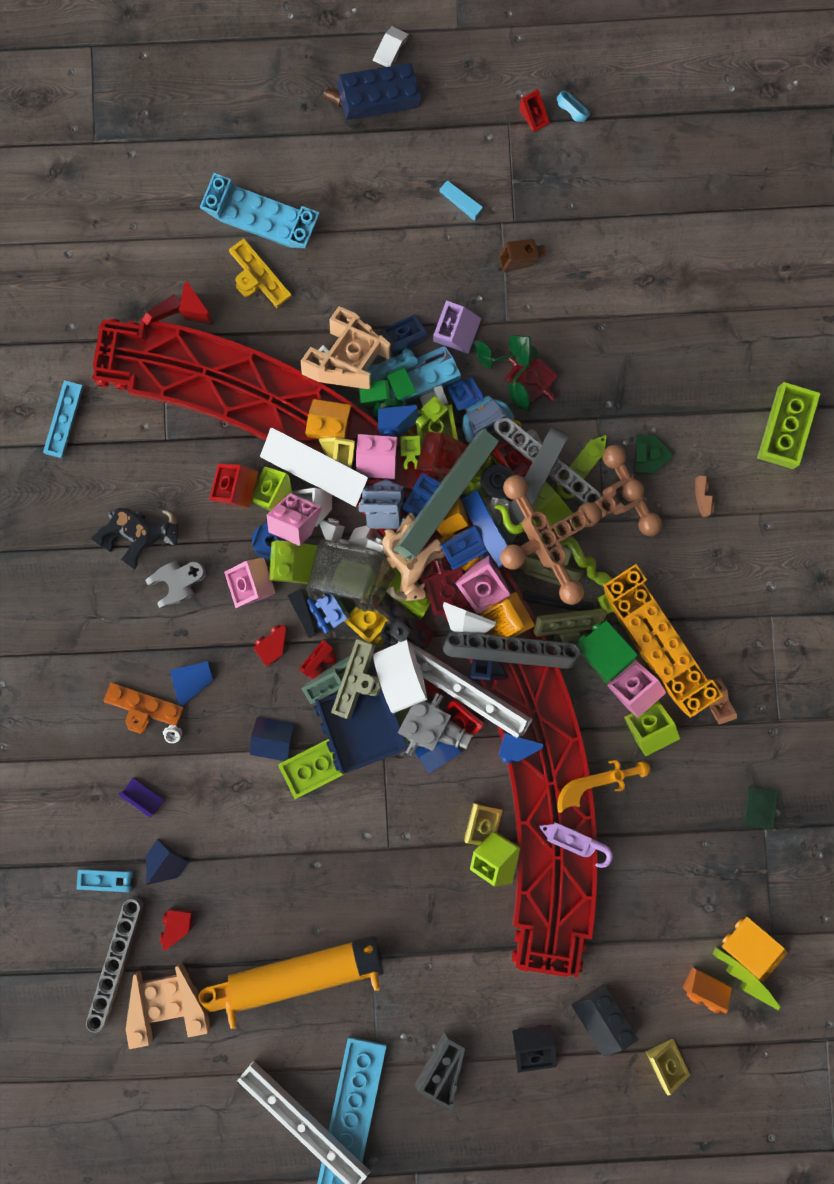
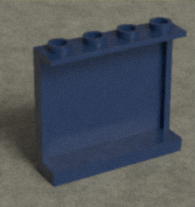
(366, 737)

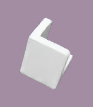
(438, 392)
(362, 534)

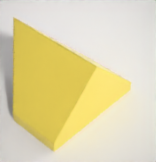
(339, 450)

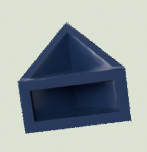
(488, 670)
(163, 863)

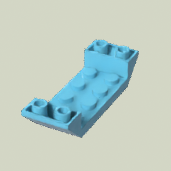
(258, 213)

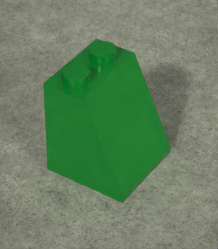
(606, 651)

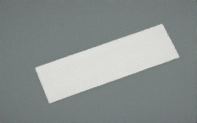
(313, 467)

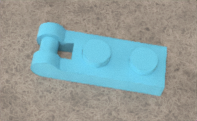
(406, 359)
(104, 880)

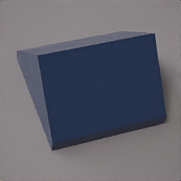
(404, 334)
(271, 739)

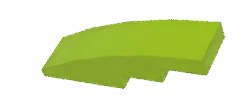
(749, 983)

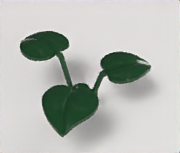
(524, 354)

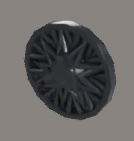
(493, 480)

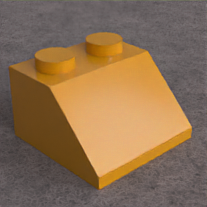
(327, 420)

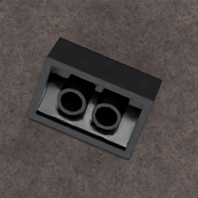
(604, 1021)

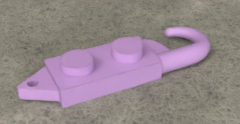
(576, 842)

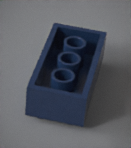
(378, 91)

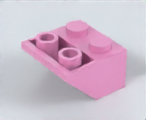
(293, 519)

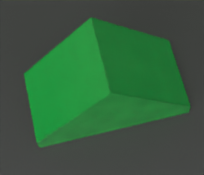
(377, 393)

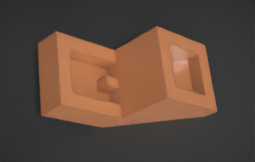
(722, 708)

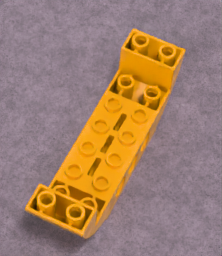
(659, 642)

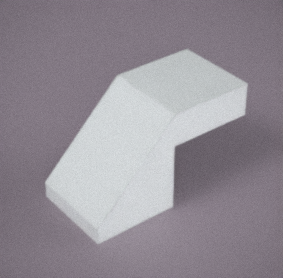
(390, 46)

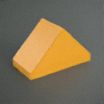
(454, 520)

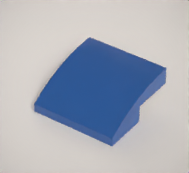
(420, 494)

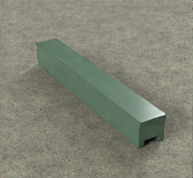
(446, 495)

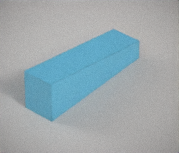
(461, 200)

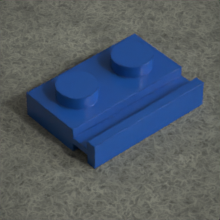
(464, 393)
(463, 547)

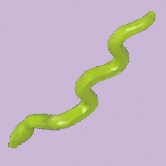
(589, 562)

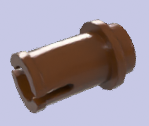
(333, 96)

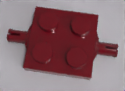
(535, 378)
(443, 588)

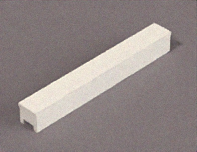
(471, 694)
(303, 1125)

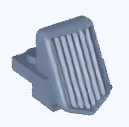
(382, 504)

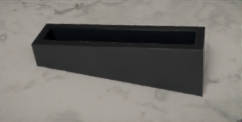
(298, 602)

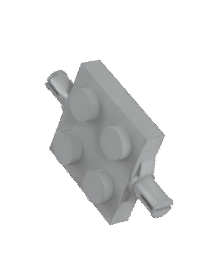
(424, 725)

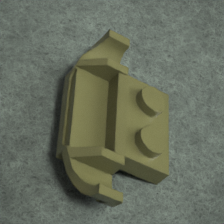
(535, 568)

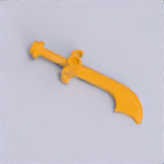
(573, 790)

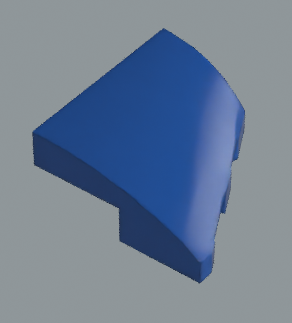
(190, 680)

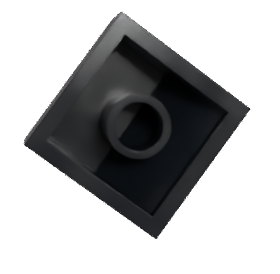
(534, 1048)

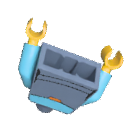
(484, 415)

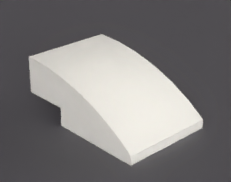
(400, 676)

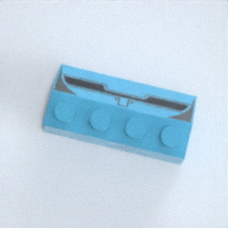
(431, 371)

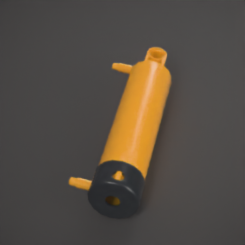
(296, 977)

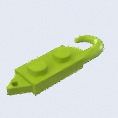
(585, 462)

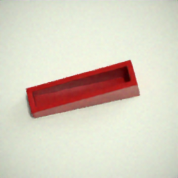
(163, 310)

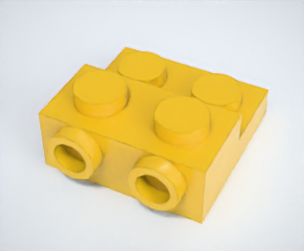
(367, 625)

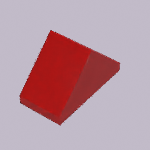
(534, 111)

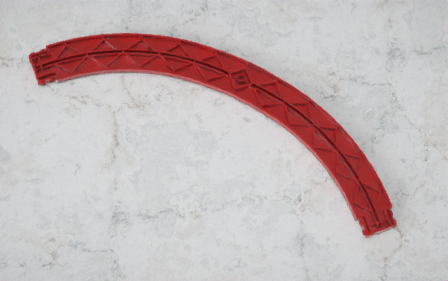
(261, 393)

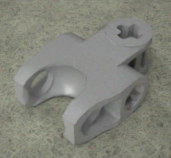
(178, 580)

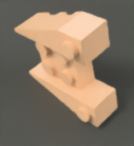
(350, 354)
(164, 1000)

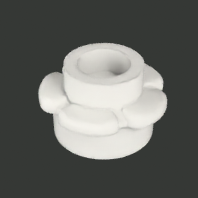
(170, 738)

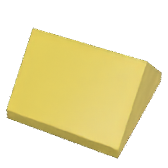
(482, 823)
(668, 1065)

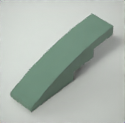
(327, 681)

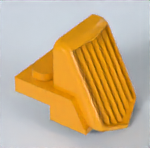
(509, 616)

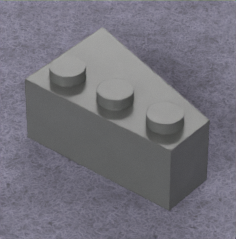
(441, 1071)

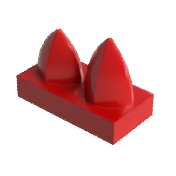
(322, 653)

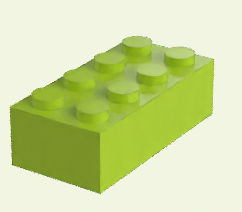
(788, 425)

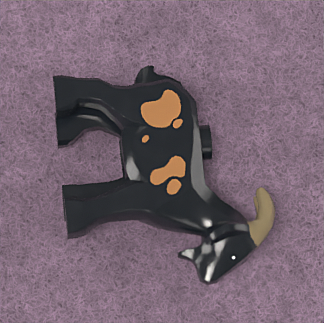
(136, 530)

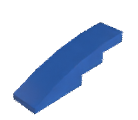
(486, 525)

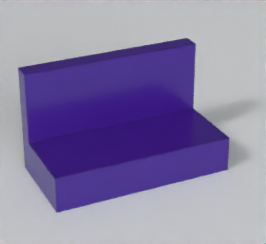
(142, 797)

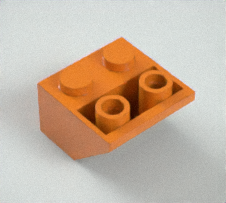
(709, 990)

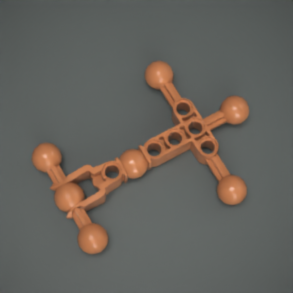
(586, 516)

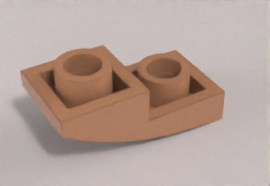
(704, 502)

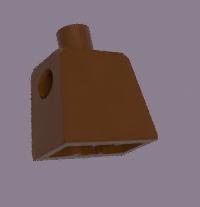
(520, 254)

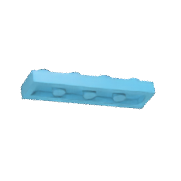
(63, 419)

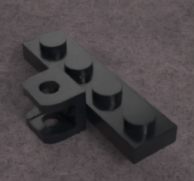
(402, 624)

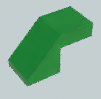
(400, 382)

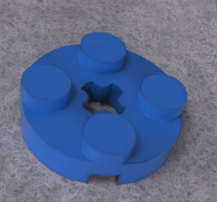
(259, 541)

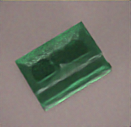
(760, 808)

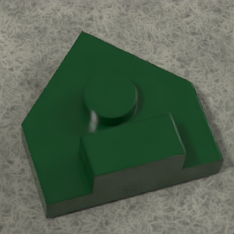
(649, 454)

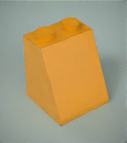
(754, 949)

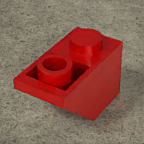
(273, 646)
(177, 924)

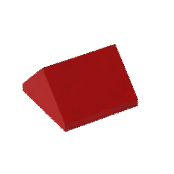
(192, 308)
(511, 458)

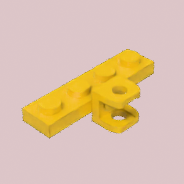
(257, 275)

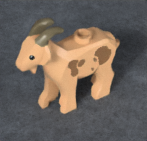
(411, 569)

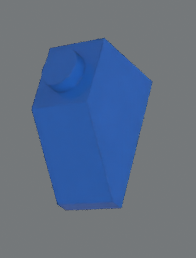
(396, 420)
(516, 748)

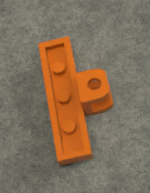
(142, 708)

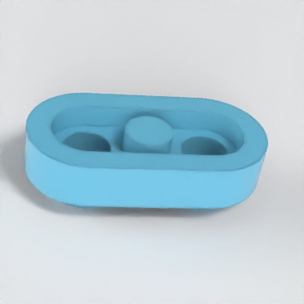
(573, 106)

